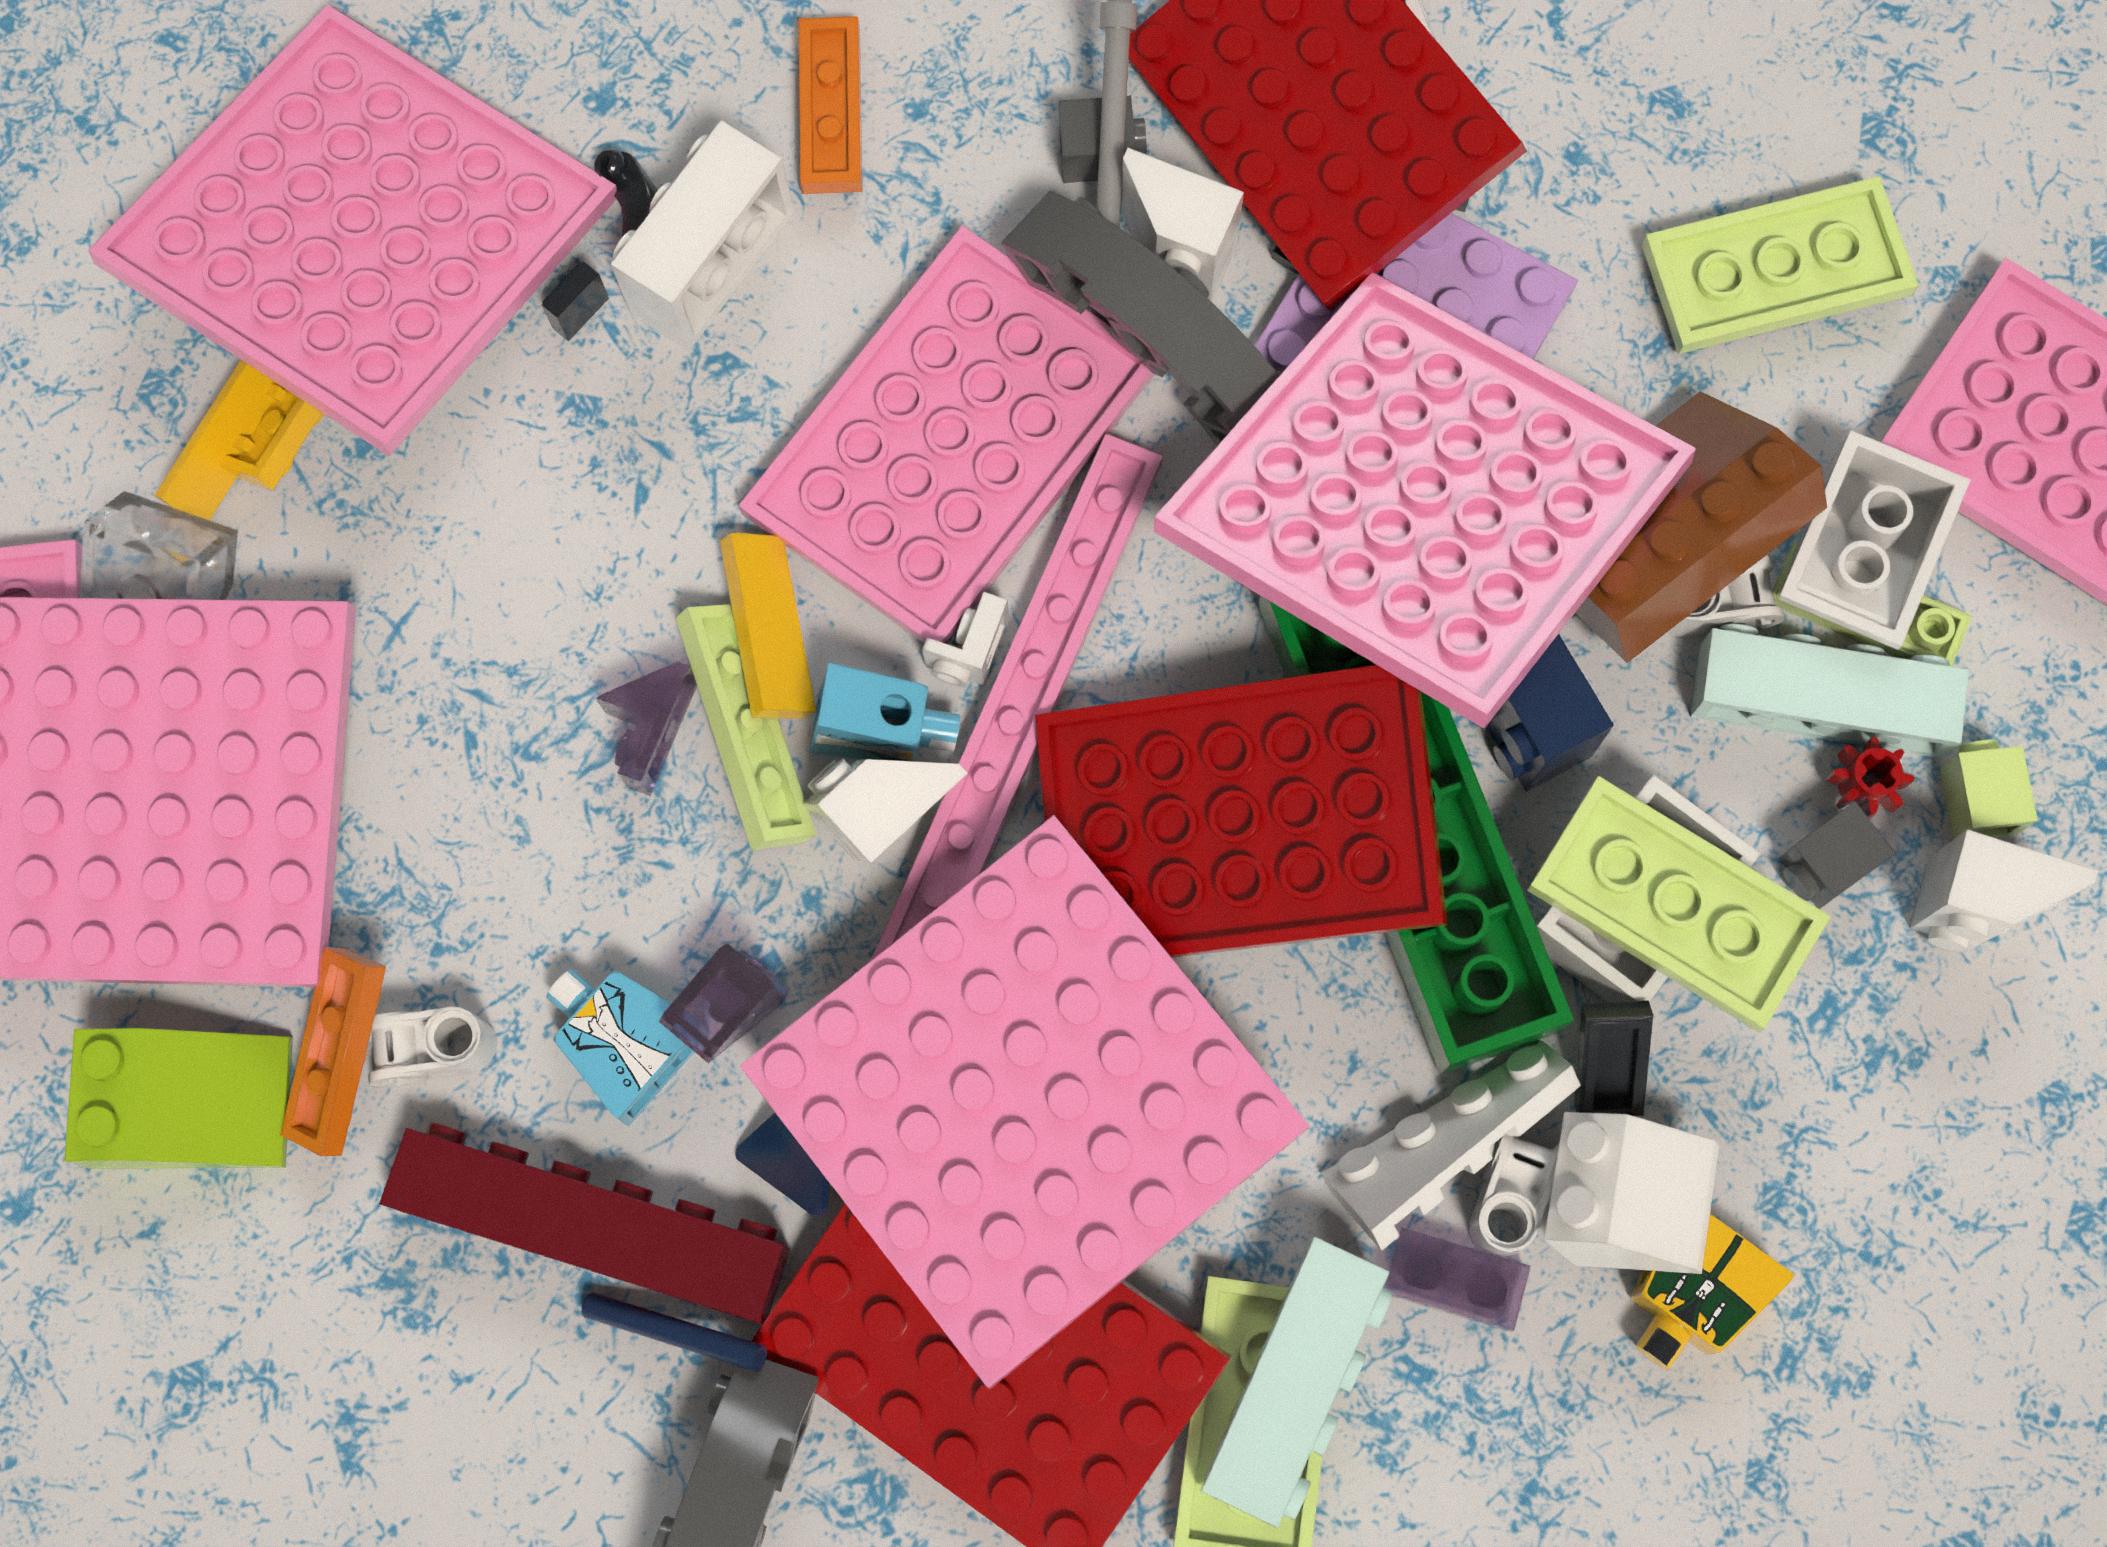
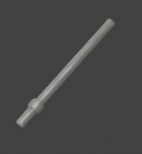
(1117, 20)

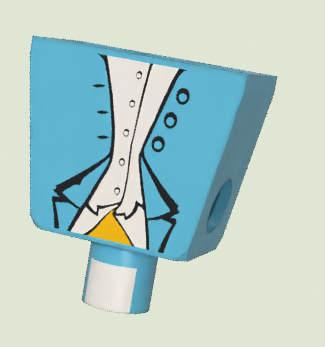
(853, 710)
(617, 1040)

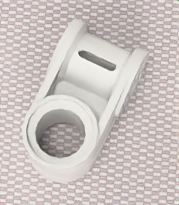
(1743, 601)
(415, 1046)
(1518, 1182)

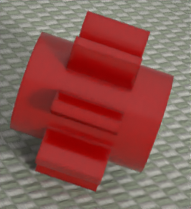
(1883, 764)

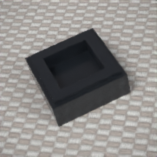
(575, 300)

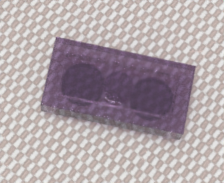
(1457, 1279)

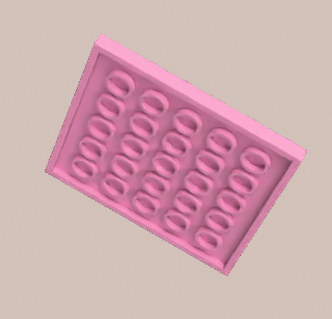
(355, 228)
(1425, 496)
(170, 788)
(1023, 1100)

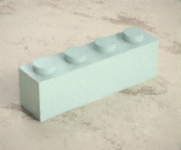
(1830, 691)
(1295, 1383)

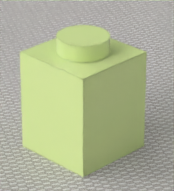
(1988, 790)

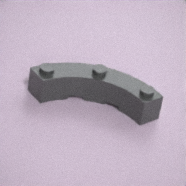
(1150, 307)
(743, 1458)

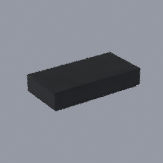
(1613, 1057)

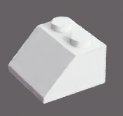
(1181, 216)
(876, 801)
(1988, 887)
(1631, 1194)

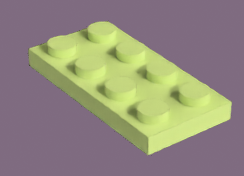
(1779, 264)
(1679, 904)
(1238, 1321)

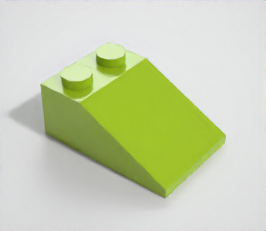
(177, 1099)

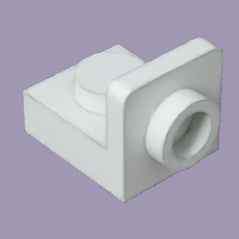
(980, 636)

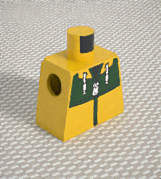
(1707, 1306)

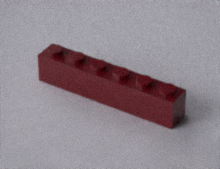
(587, 1225)

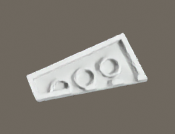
(1457, 1134)

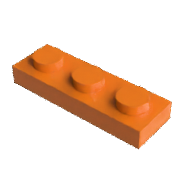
(830, 105)
(333, 1051)

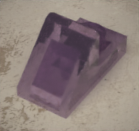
(657, 708)
(723, 1002)

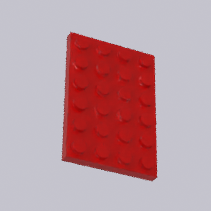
(1329, 122)
(1255, 808)
(1043, 1451)

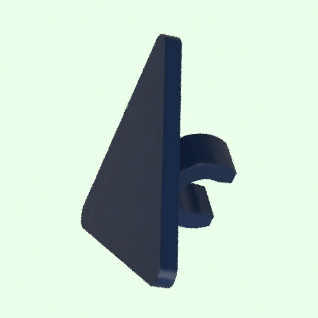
(785, 1165)

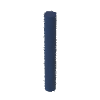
(674, 1331)

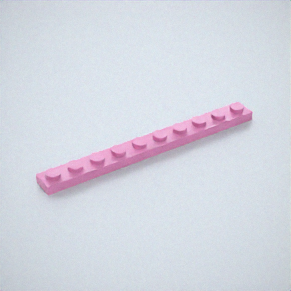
(1029, 681)

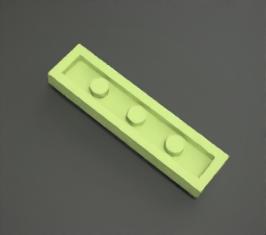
(749, 747)

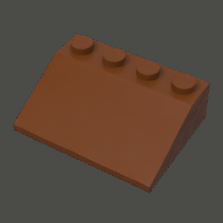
(1722, 517)

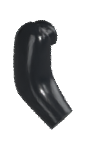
(632, 185)

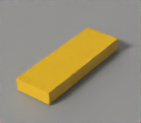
(767, 626)

